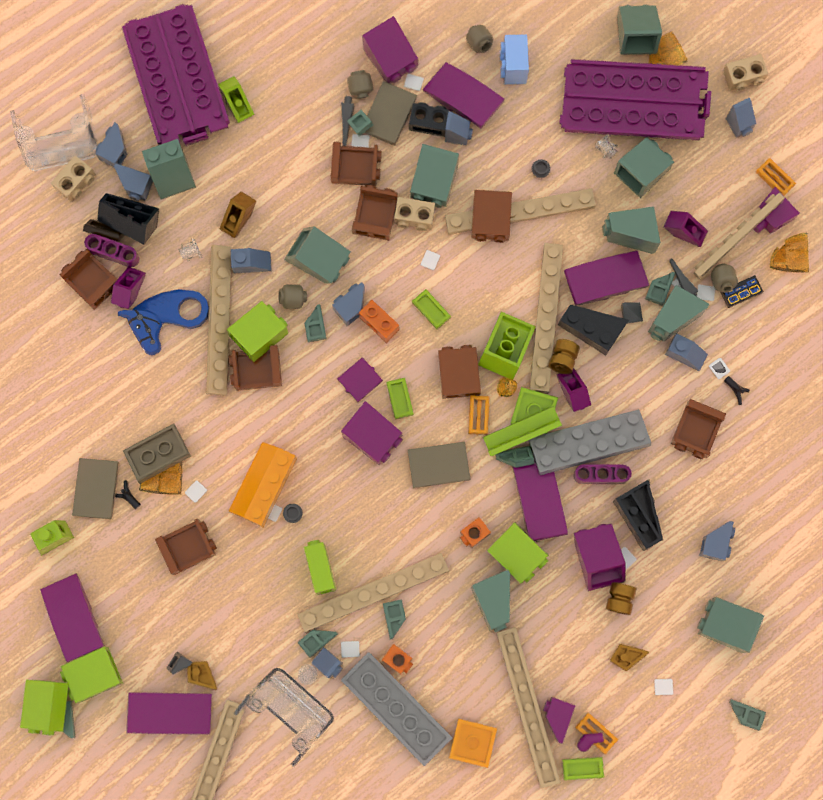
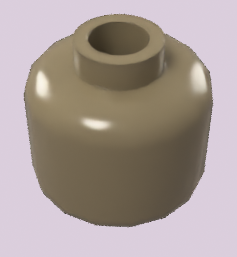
(479, 38)
(360, 84)
(724, 278)
(292, 296)

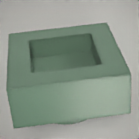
(360, 123)

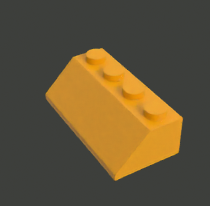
(263, 484)

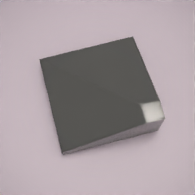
(632, 312)
(178, 663)

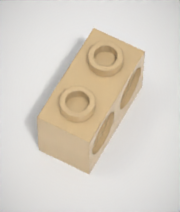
(743, 69)
(69, 176)
(415, 208)

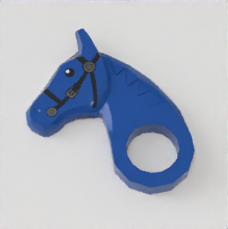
(162, 308)

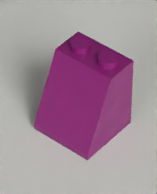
(390, 50)
(372, 433)
(600, 556)

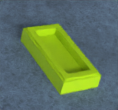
(431, 309)
(399, 398)
(583, 768)

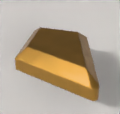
(627, 656)
(200, 674)

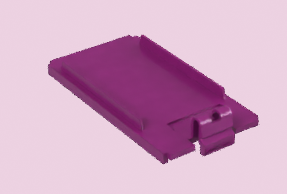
(175, 76)
(635, 99)

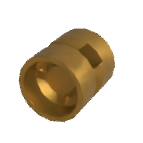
(564, 355)
(621, 598)

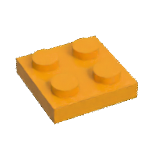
(473, 743)

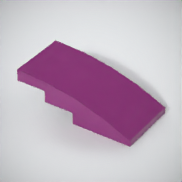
(463, 94)
(606, 278)
(540, 503)
(71, 617)
(169, 713)

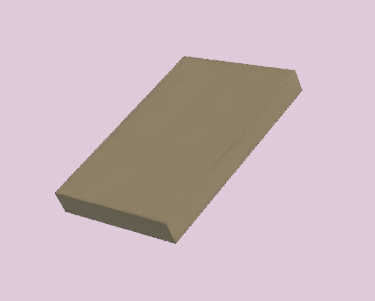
(390, 112)
(156, 453)
(438, 465)
(95, 488)

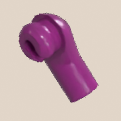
(588, 740)

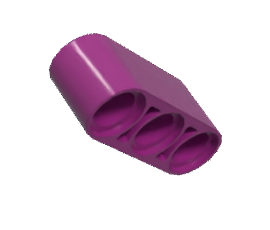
(105, 244)
(611, 470)

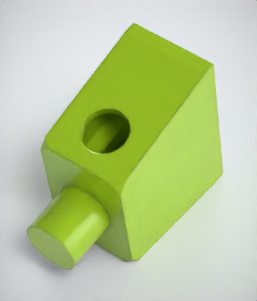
(51, 536)

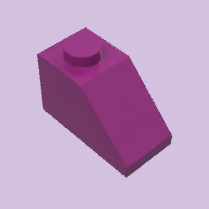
(685, 227)
(127, 287)
(574, 390)
(558, 717)

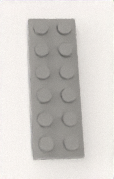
(589, 442)
(396, 709)

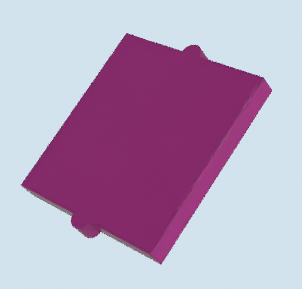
(360, 379)

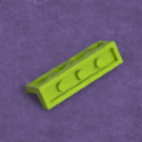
(522, 431)

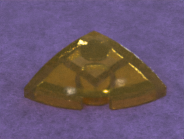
(669, 51)
(792, 255)
(165, 482)

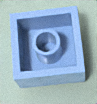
(514, 59)

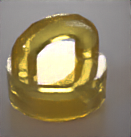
(506, 387)

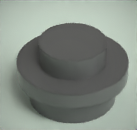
(540, 168)
(292, 513)

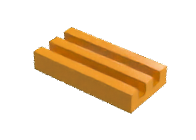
(780, 172)
(477, 431)
(598, 724)

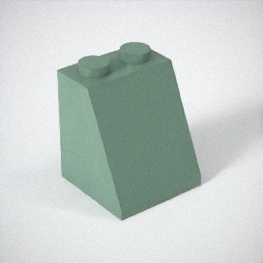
(638, 29)
(643, 166)
(169, 169)
(434, 175)
(633, 229)
(318, 255)
(677, 313)
(494, 600)
(730, 625)

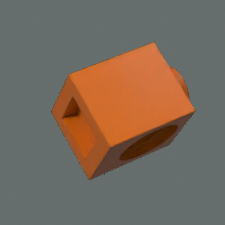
(479, 525)
(393, 651)

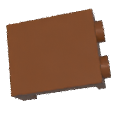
(355, 165)
(375, 212)
(491, 215)
(89, 278)
(459, 372)
(254, 375)
(697, 429)
(186, 546)

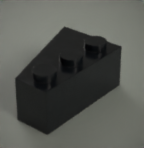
(128, 217)
(593, 327)
(640, 515)

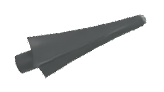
(347, 111)
(683, 280)

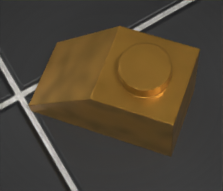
(237, 214)

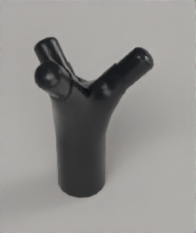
(736, 388)
(126, 494)

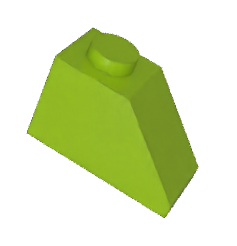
(236, 99)

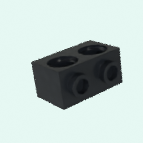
(428, 124)

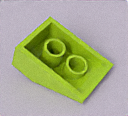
(506, 345)

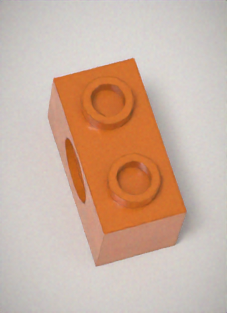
(379, 321)

